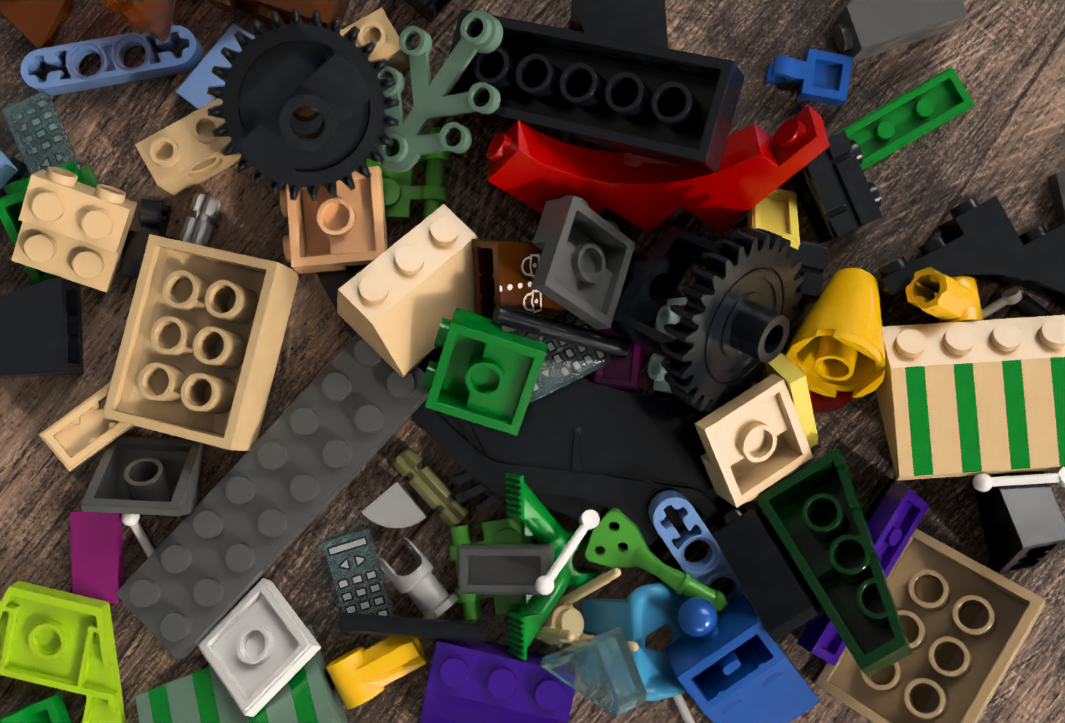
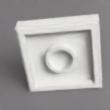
(258, 647)

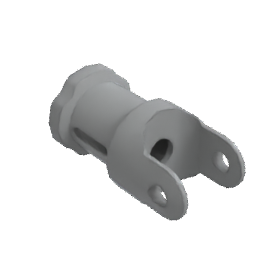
(421, 585)

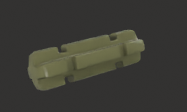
(430, 487)

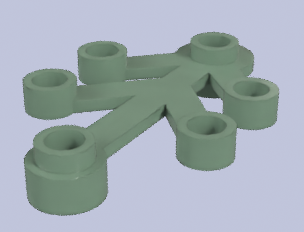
(431, 98)

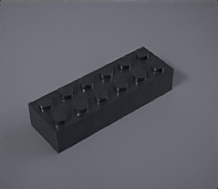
(607, 91)

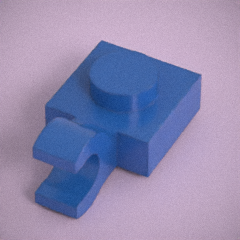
(819, 76)

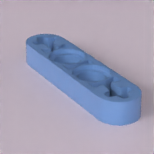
(112, 68)
(714, 563)

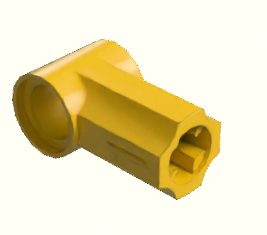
(945, 297)
(365, 671)

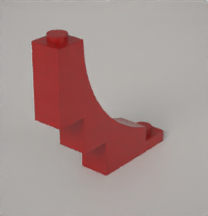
(648, 189)

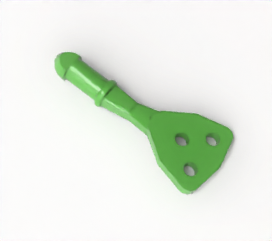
(639, 555)

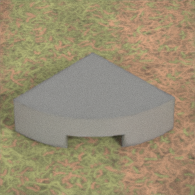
(395, 508)

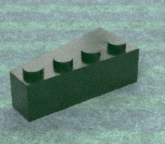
(833, 548)

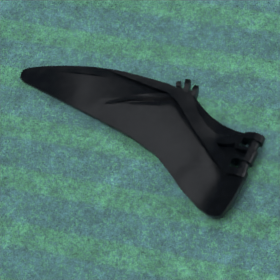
(580, 450)

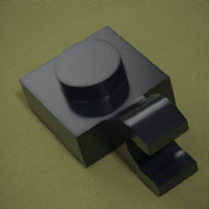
(154, 220)

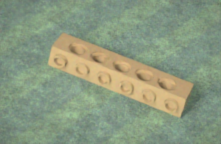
(190, 154)

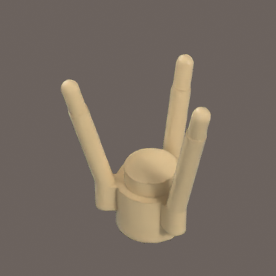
(566, 623)

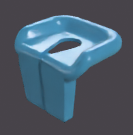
(639, 615)

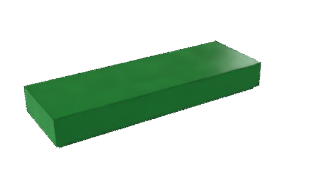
(909, 117)

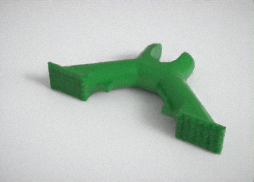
(544, 528)

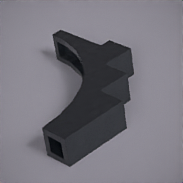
(987, 248)

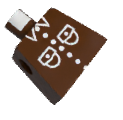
(505, 278)

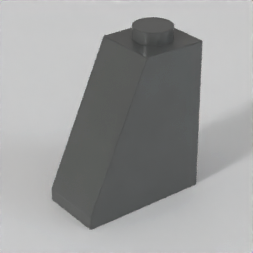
(883, 25)

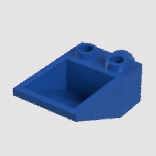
(736, 666)

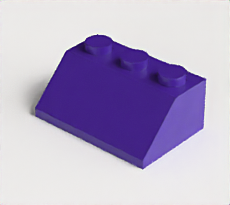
(492, 686)

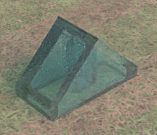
(600, 671)

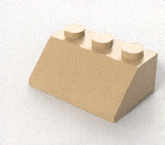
(410, 288)

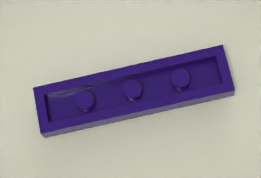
(890, 529)

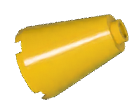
(842, 337)

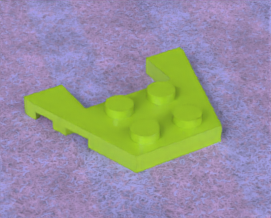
(63, 645)

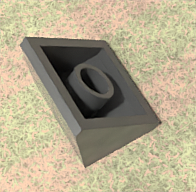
(147, 477)

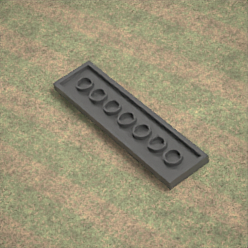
(271, 496)

